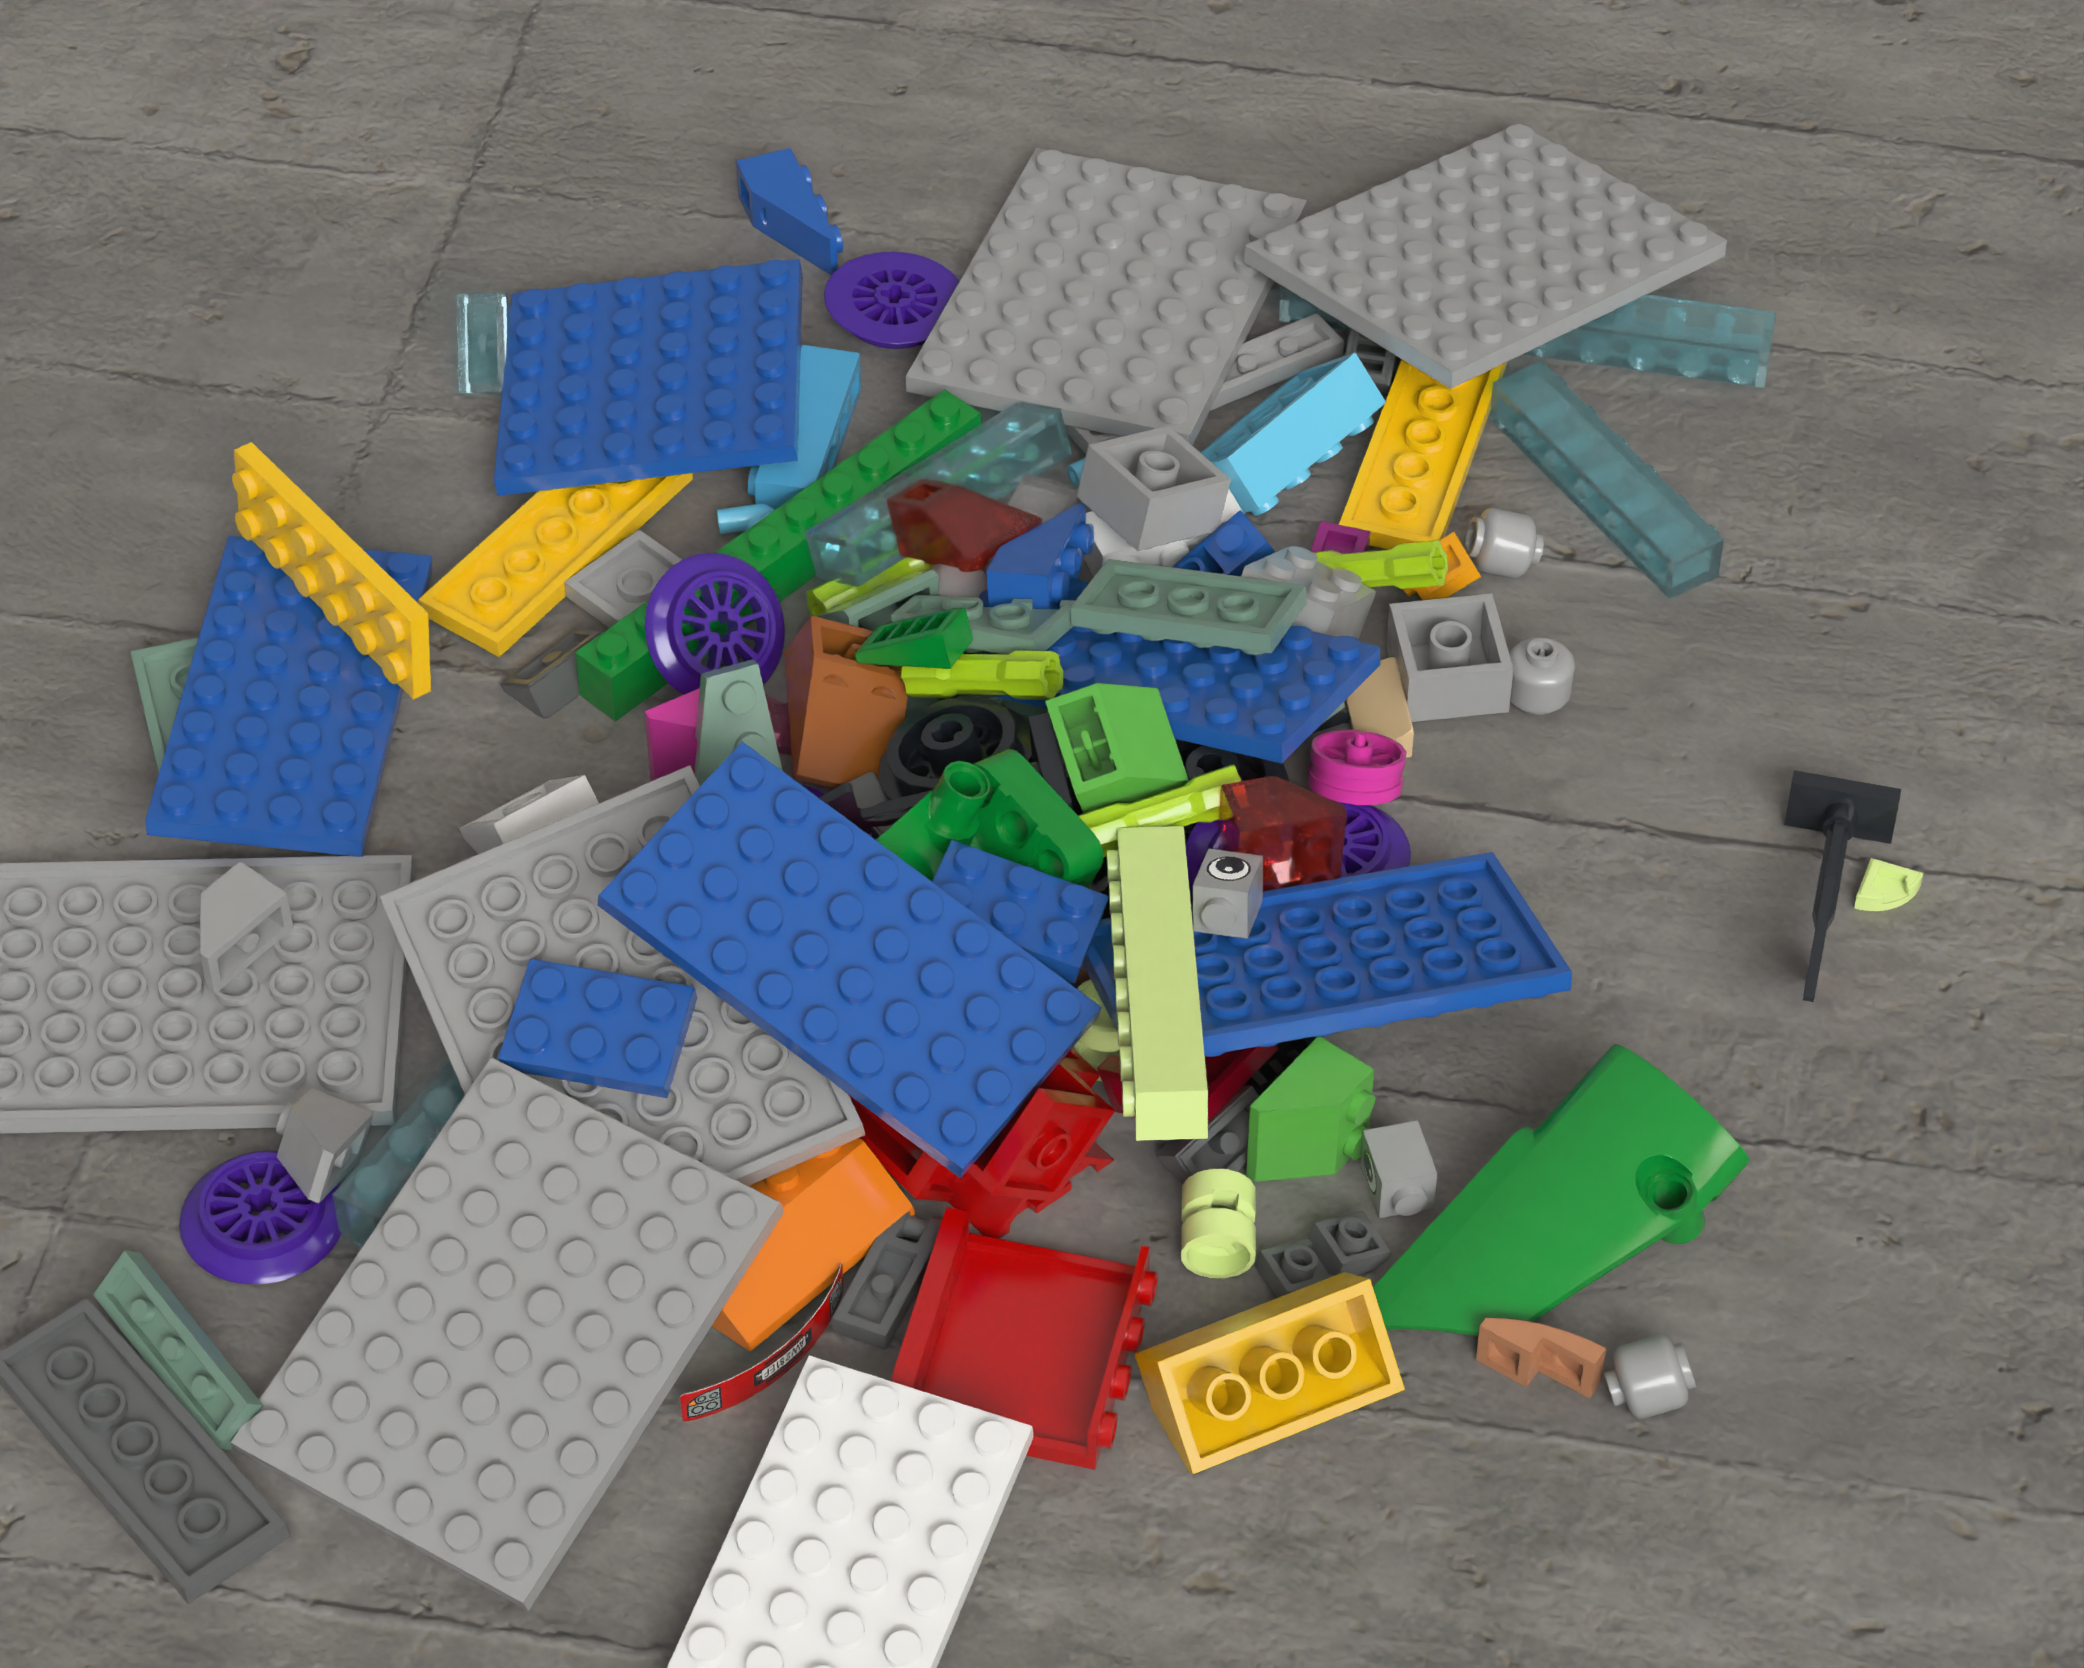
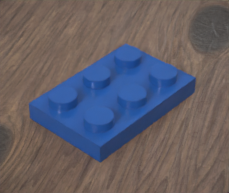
(1031, 908)
(598, 1028)

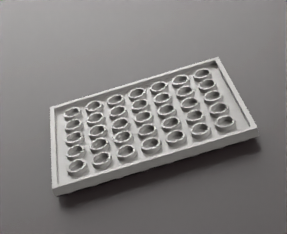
(1484, 254)
(1106, 296)
(474, 926)
(115, 1013)
(508, 1331)

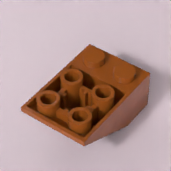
(838, 707)

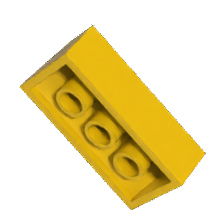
(1271, 1371)

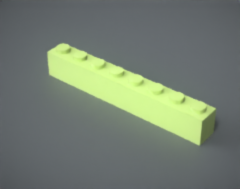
(1157, 985)

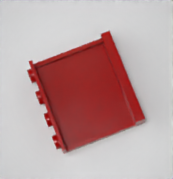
(1028, 1336)

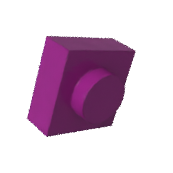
(1340, 539)

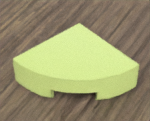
(1886, 886)

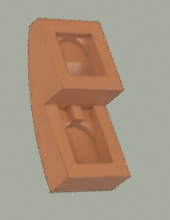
(1525, 1347)

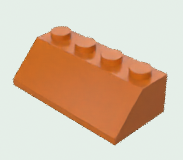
(829, 1218)

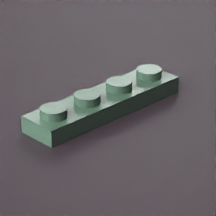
(176, 1348)

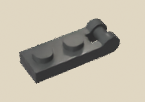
(887, 1282)

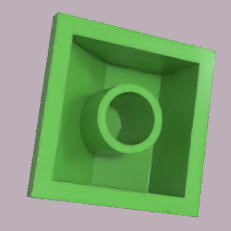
(1311, 1116)

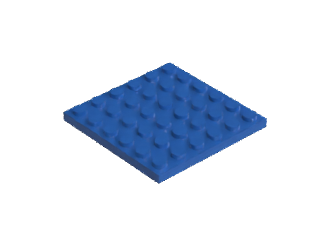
(651, 377)

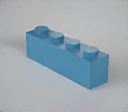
(826, 405)

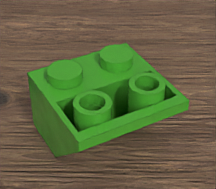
(1116, 744)

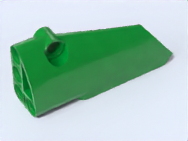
(1002, 811)
(1566, 1202)

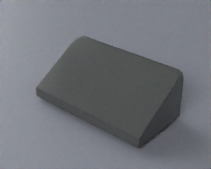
(550, 677)
(1225, 1143)

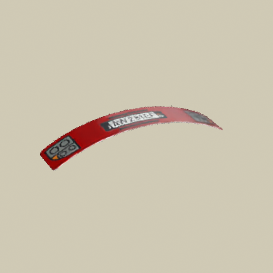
(752, 1381)

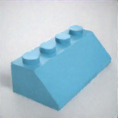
(1293, 430)

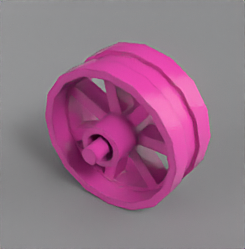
(1356, 767)

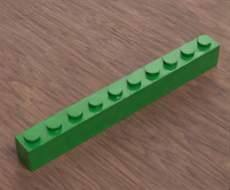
(617, 665)

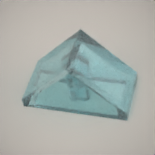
(482, 341)

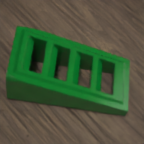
(919, 641)

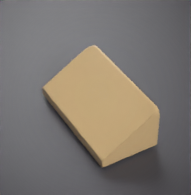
(1381, 705)

